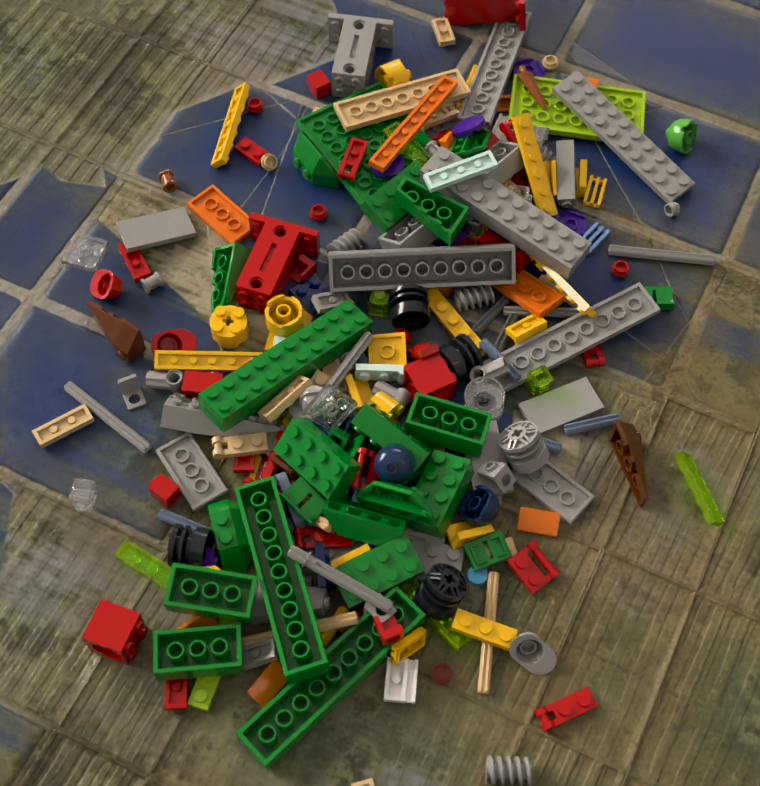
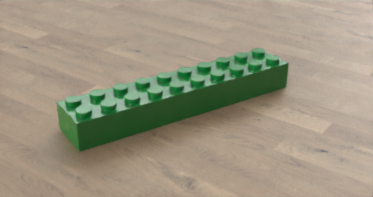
(273, 370)
(282, 581)
(308, 702)

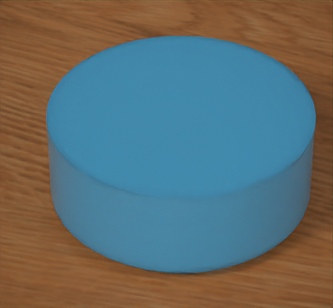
(477, 578)

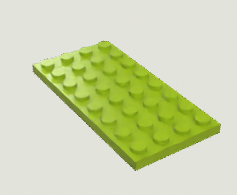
(560, 118)

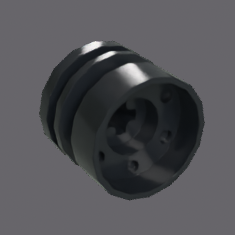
(409, 307)
(461, 355)
(185, 546)
(441, 591)

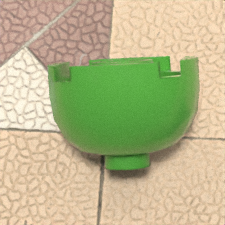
(681, 135)

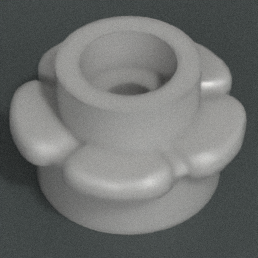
(672, 208)

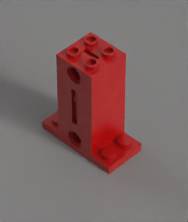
(485, 11)
(272, 259)

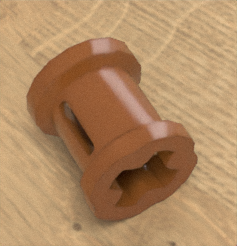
(168, 181)

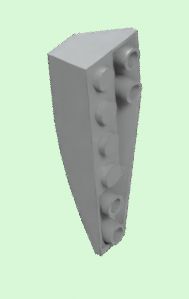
(186, 416)

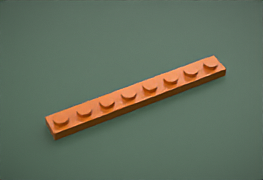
(413, 124)

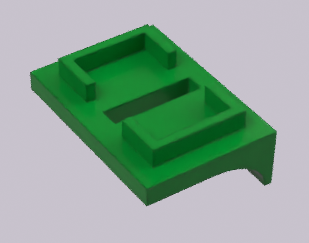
(663, 296)
(297, 493)
(478, 555)

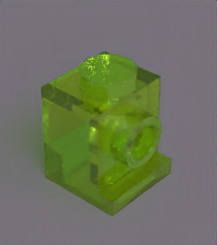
(379, 298)
(540, 383)

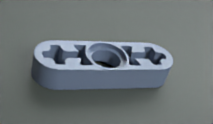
(283, 484)

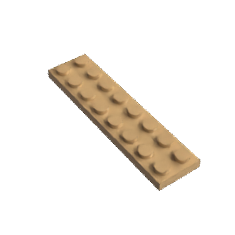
(394, 101)

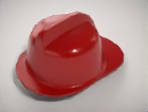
(106, 285)
(174, 340)

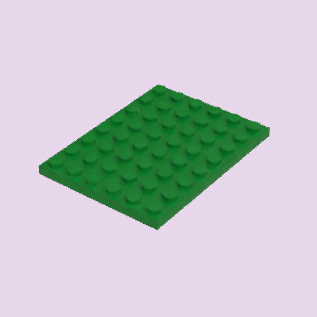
(331, 140)

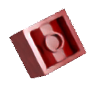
(431, 377)
(115, 632)

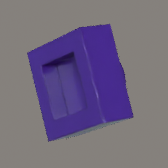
(211, 558)

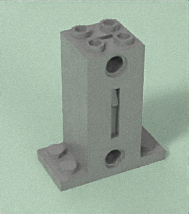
(356, 49)

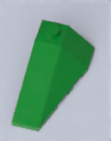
(227, 266)

